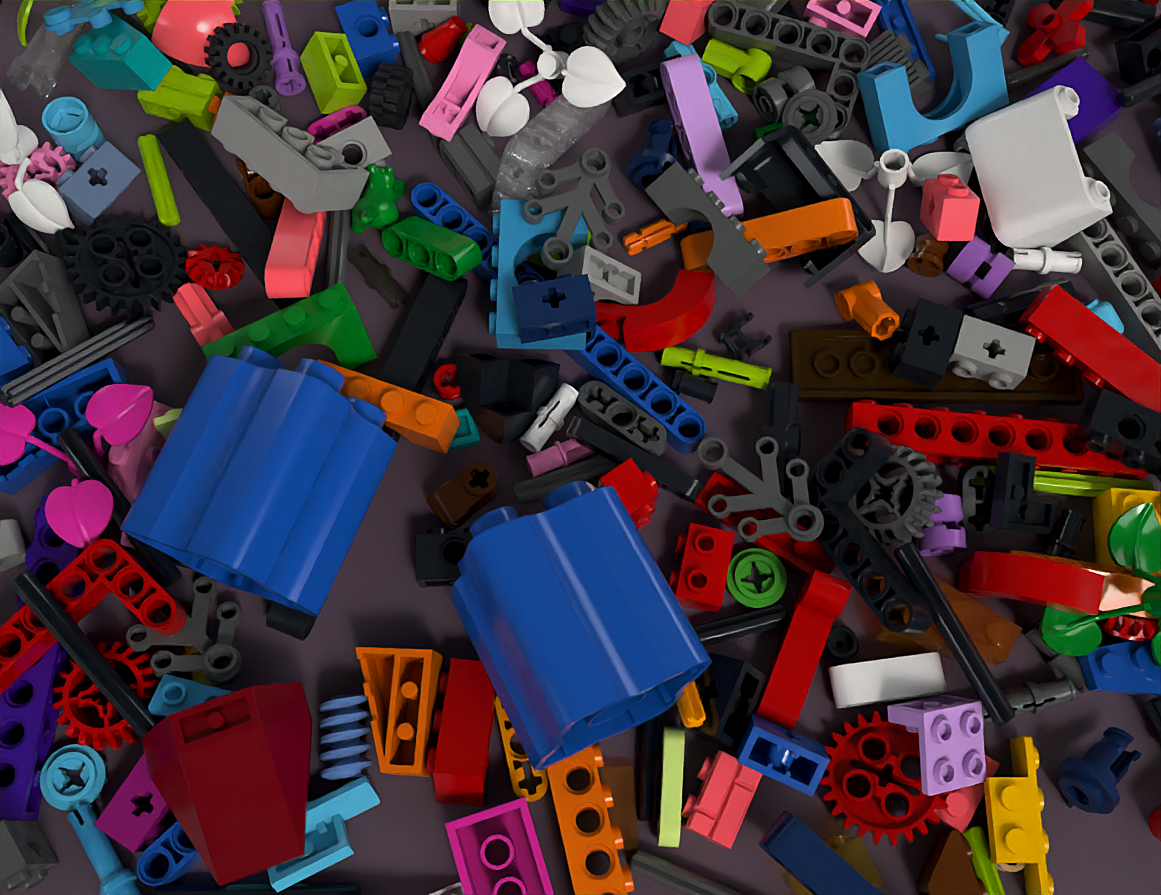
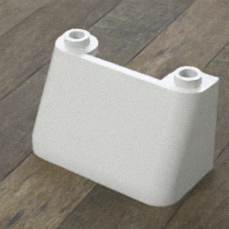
(1034, 172)

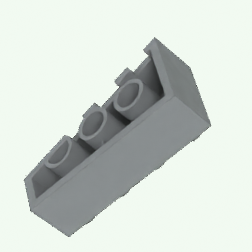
(287, 157)

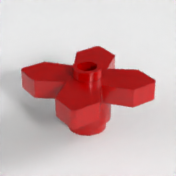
(1054, 30)

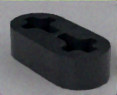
(969, 500)

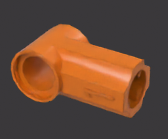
(868, 309)

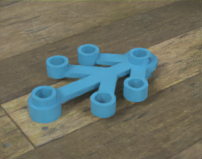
(63, 19)

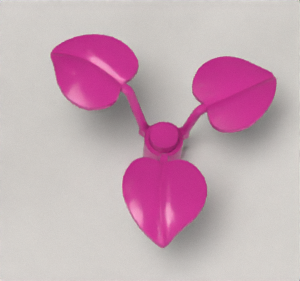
(86, 507)

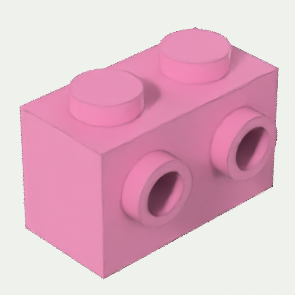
(845, 16)

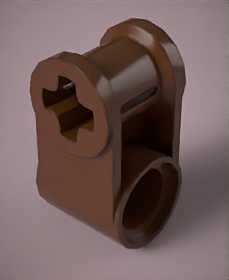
(259, 189)
(460, 498)

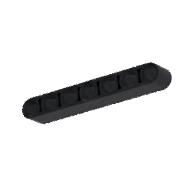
(221, 198)

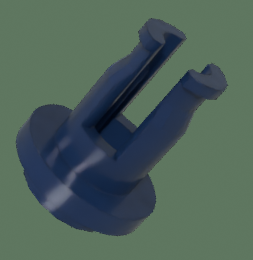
(656, 157)
(1093, 779)

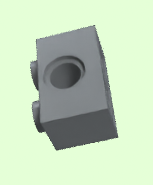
(365, 139)

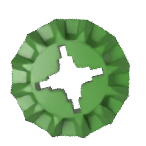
(765, 564)

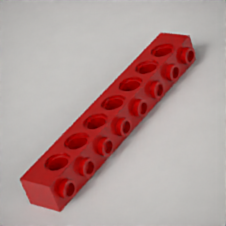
(977, 448)

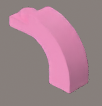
(463, 83)

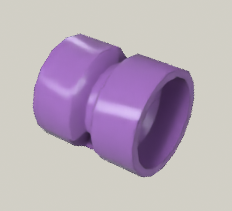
(969, 261)
(946, 536)

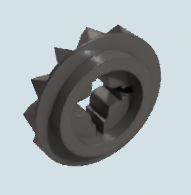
(809, 101)

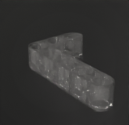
(539, 146)

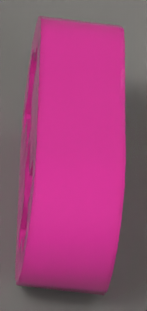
(336, 122)

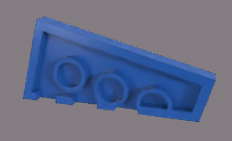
(1122, 669)

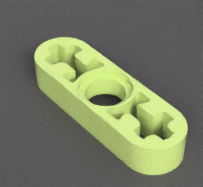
(671, 787)

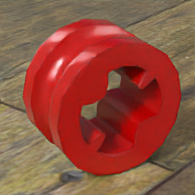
(447, 392)

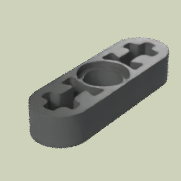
(617, 404)

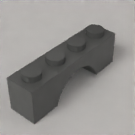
(1110, 162)
(732, 256)

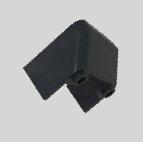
(796, 176)

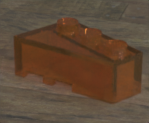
(989, 631)

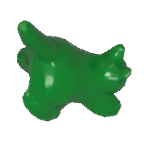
(378, 201)

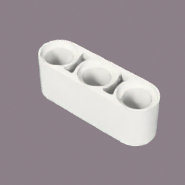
(887, 680)

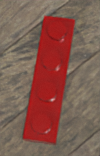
(798, 555)

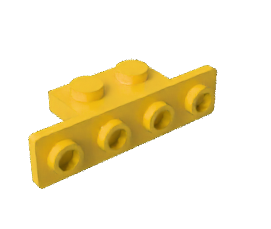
(1015, 818)

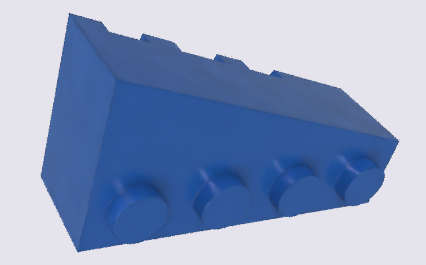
(55, 411)

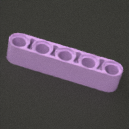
(699, 129)

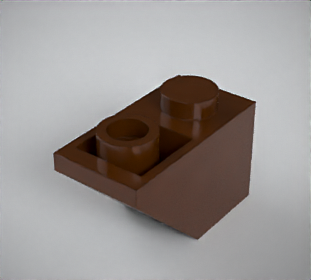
(949, 868)

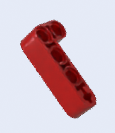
(801, 647)

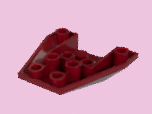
(238, 776)

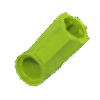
(742, 67)

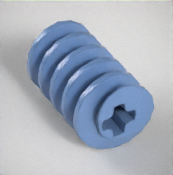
(344, 737)

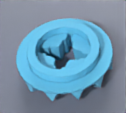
(55, 779)

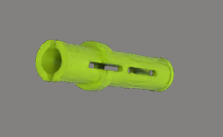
(715, 366)

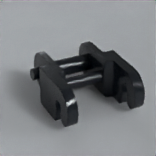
(735, 329)

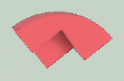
(185, 26)

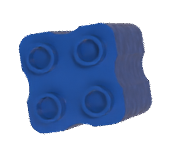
(265, 478)
(574, 622)

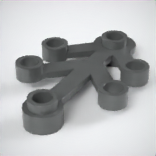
(578, 204)
(764, 493)
(194, 635)

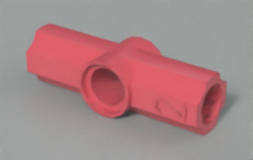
(201, 313)

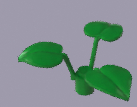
(1131, 543)

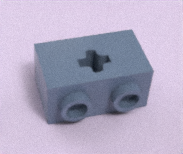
(107, 165)

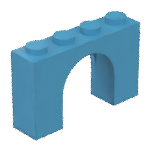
(975, 92)
(516, 243)

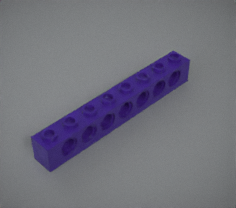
(23, 796)

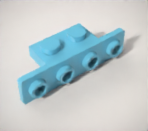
(326, 832)

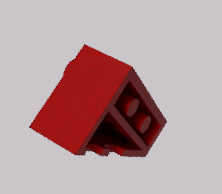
(464, 734)

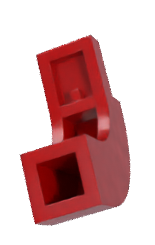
(665, 321)
(1031, 581)

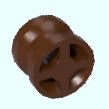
(928, 256)

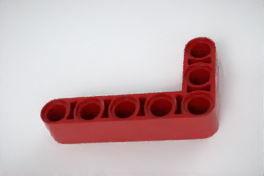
(99, 583)

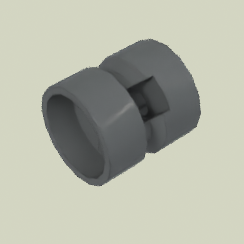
(774, 93)

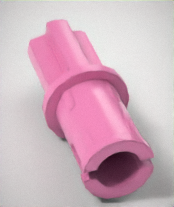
(555, 457)

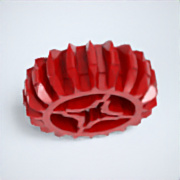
(76, 698)

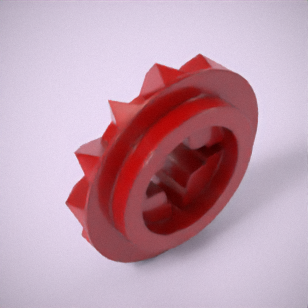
(201, 271)
(1129, 627)

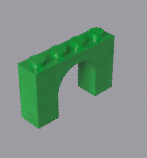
(319, 319)

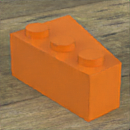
(402, 704)

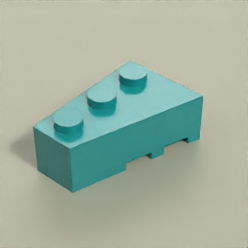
(119, 58)

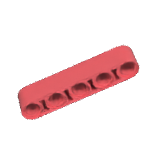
(294, 253)

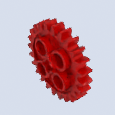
(869, 811)

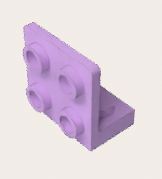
(948, 740)

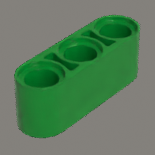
(431, 248)

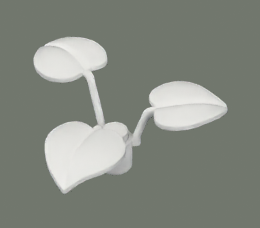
(587, 72)
(854, 160)
(35, 200)

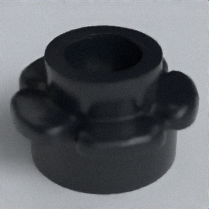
(849, 641)

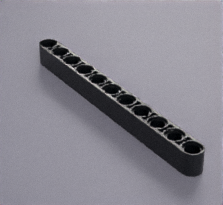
(406, 368)

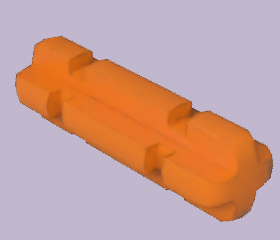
(651, 235)

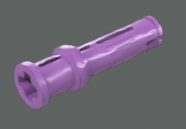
(285, 59)

